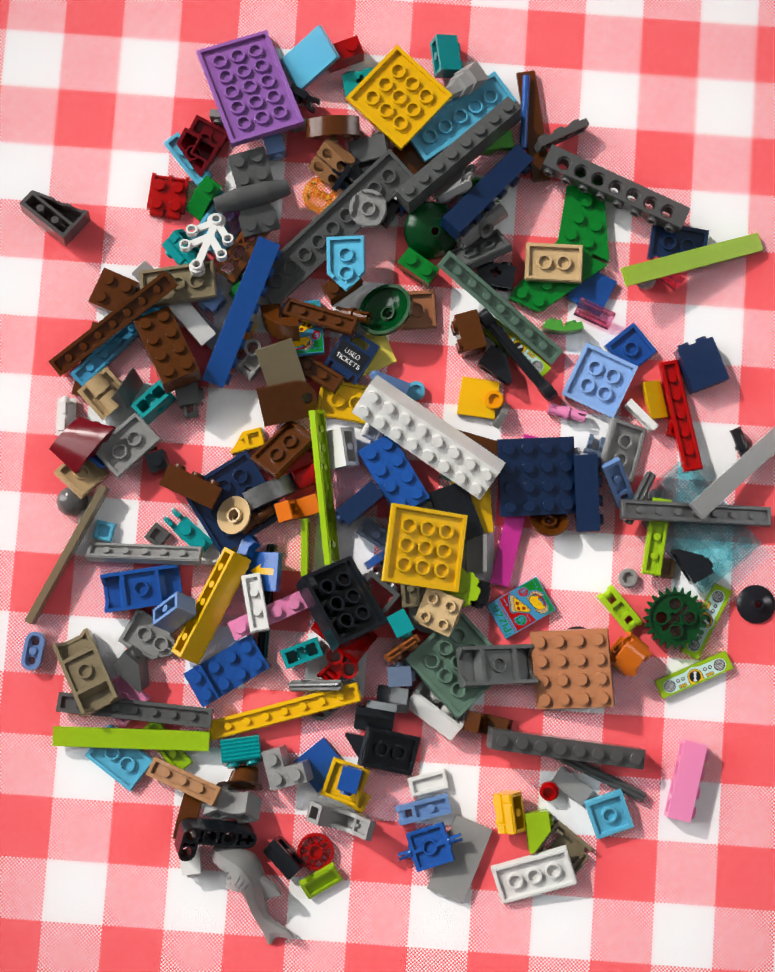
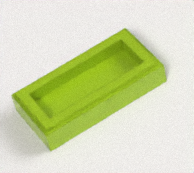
(320, 880)

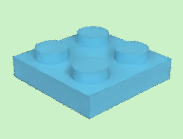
(608, 814)

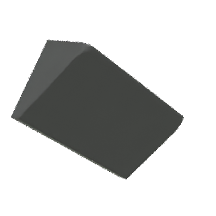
(128, 389)

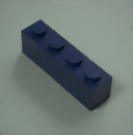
(587, 492)

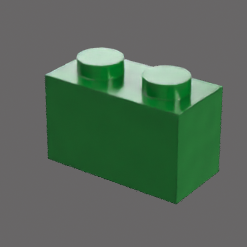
(418, 267)

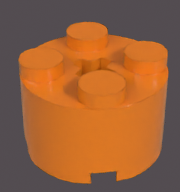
(628, 654)

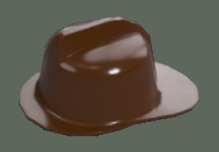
(242, 778)

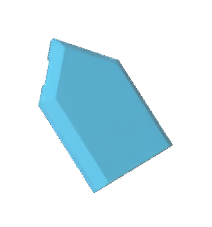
(345, 259)

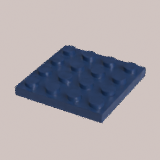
(536, 476)
(235, 478)

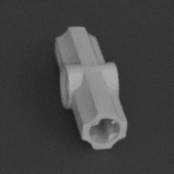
(484, 227)

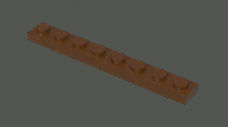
(113, 322)

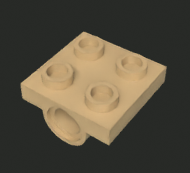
(99, 391)
(439, 611)

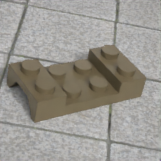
(86, 673)

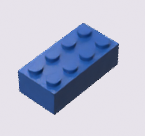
(393, 473)

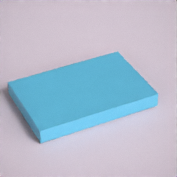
(310, 58)
(122, 764)

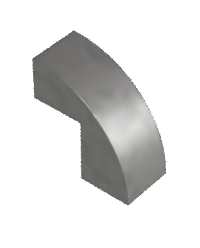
(270, 491)

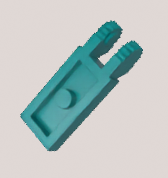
(189, 531)

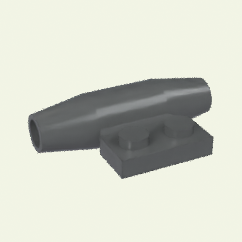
(253, 202)

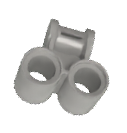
(250, 361)

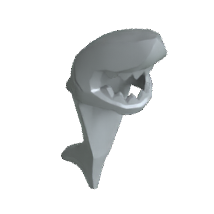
(248, 876)

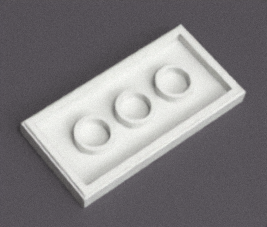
(534, 874)

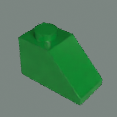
(203, 197)

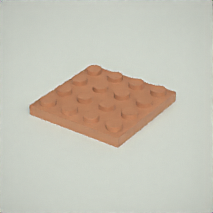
(572, 668)

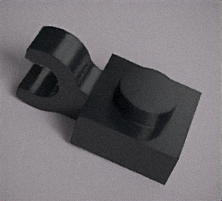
(304, 98)

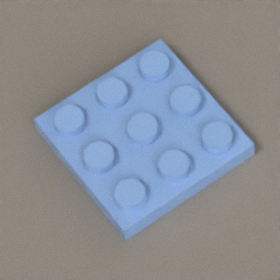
(599, 380)

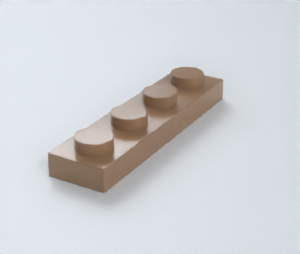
(184, 781)

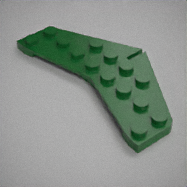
(581, 224)

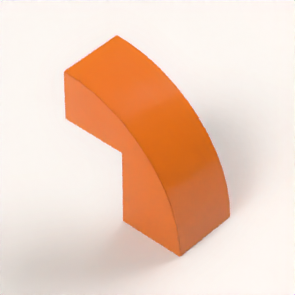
(297, 509)

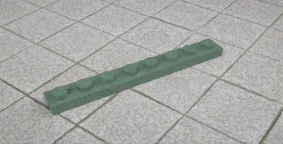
(500, 307)

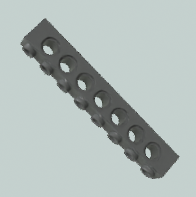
(625, 187)

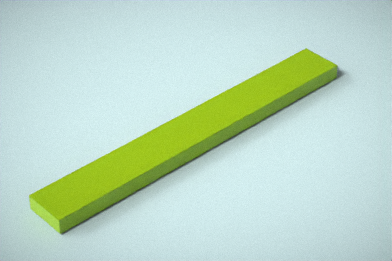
(691, 259)
(324, 486)
(131, 738)

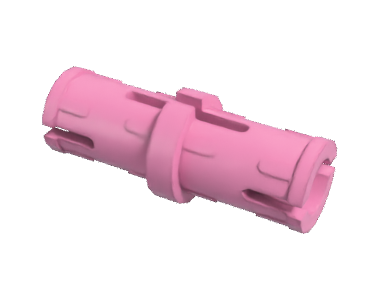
(566, 412)

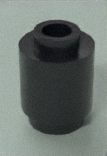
(484, 595)

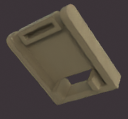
(573, 842)

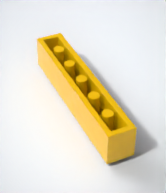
(211, 606)

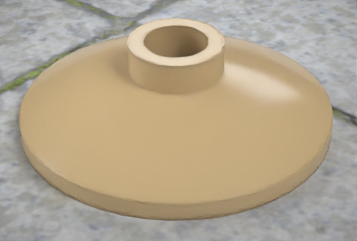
(228, 512)

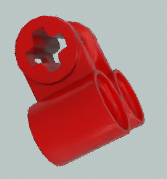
(336, 669)

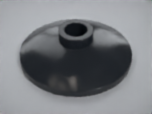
(746, 604)

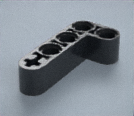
(240, 835)

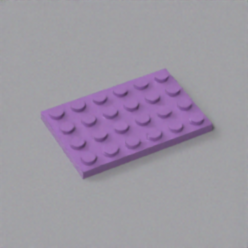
(249, 88)

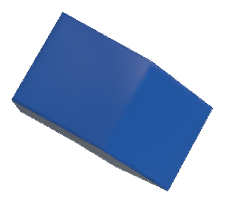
(248, 546)

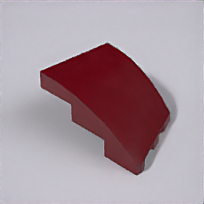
(202, 143)
(80, 442)

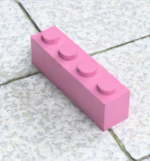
(686, 780)

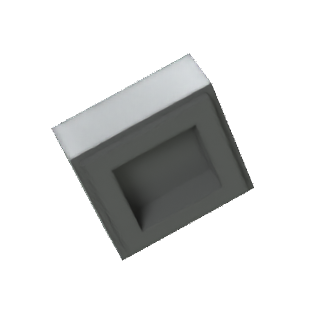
(157, 535)

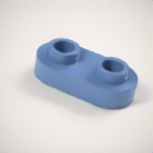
(32, 650)

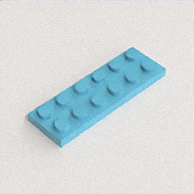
(458, 117)

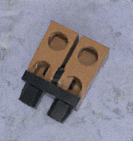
(335, 165)

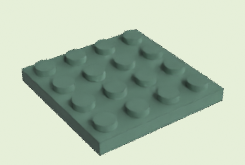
(437, 665)

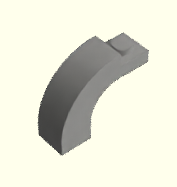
(341, 818)

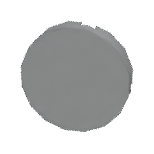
(368, 208)

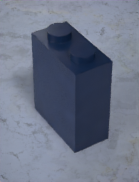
(701, 364)
(359, 504)

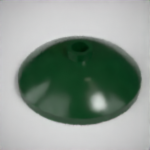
(419, 228)
(383, 302)

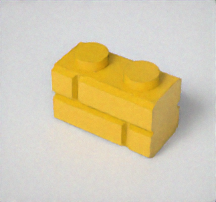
(509, 812)

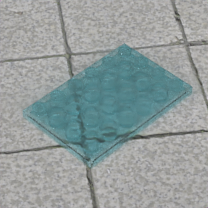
(720, 543)

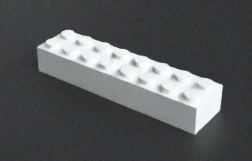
(428, 437)

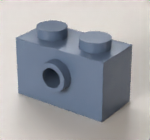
(400, 675)

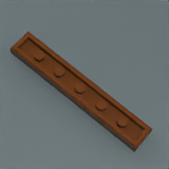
(535, 126)

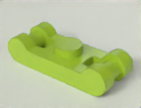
(619, 609)

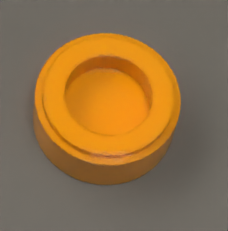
(493, 400)

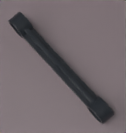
(542, 385)

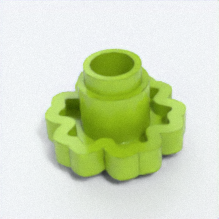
(467, 588)

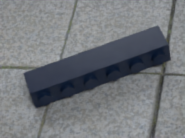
(486, 192)

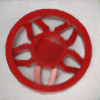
(315, 850)

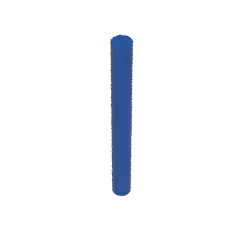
(524, 111)

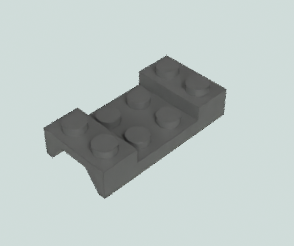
(495, 665)

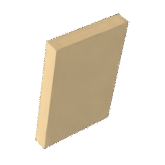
(553, 263)

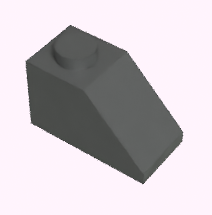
(133, 668)

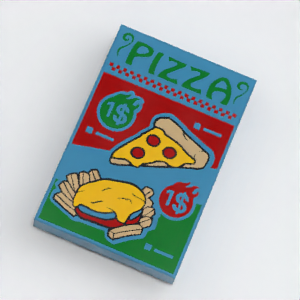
(311, 337)
(520, 607)

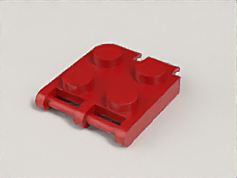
(168, 196)

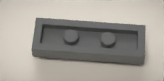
(561, 134)

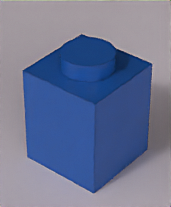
(349, 780)

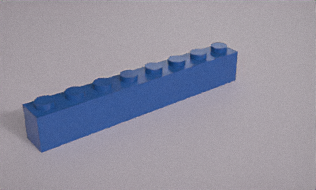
(241, 311)

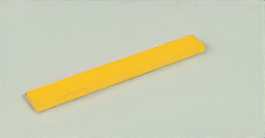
(284, 711)

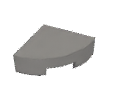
(504, 409)

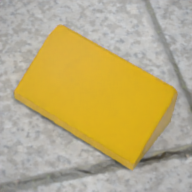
(654, 399)

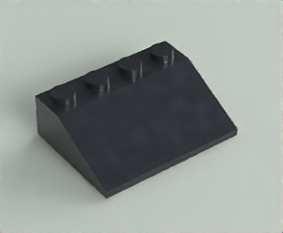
(341, 603)

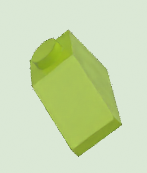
(537, 827)

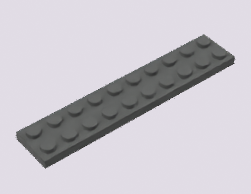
(308, 248)

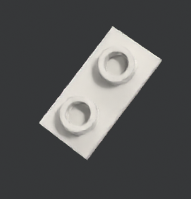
(65, 413)

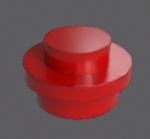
(549, 791)

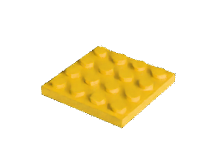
(398, 97)
(424, 548)

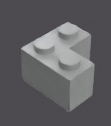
(281, 771)

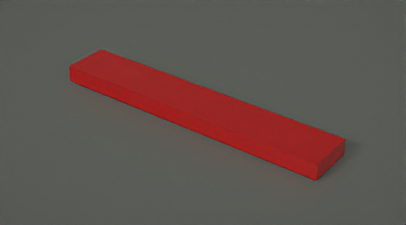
(680, 416)

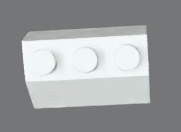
(434, 713)

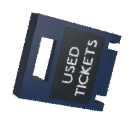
(351, 359)

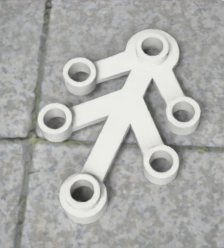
(206, 241)

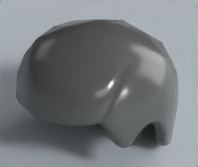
(70, 503)

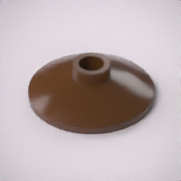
(549, 524)

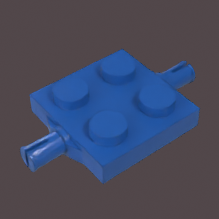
(430, 846)

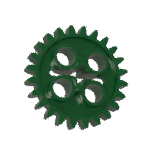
(688, 630)

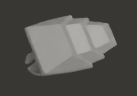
(467, 80)

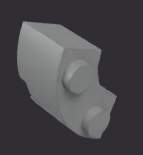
(240, 806)

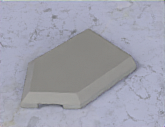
(150, 640)

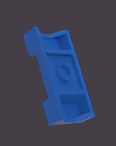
(140, 587)
(227, 670)

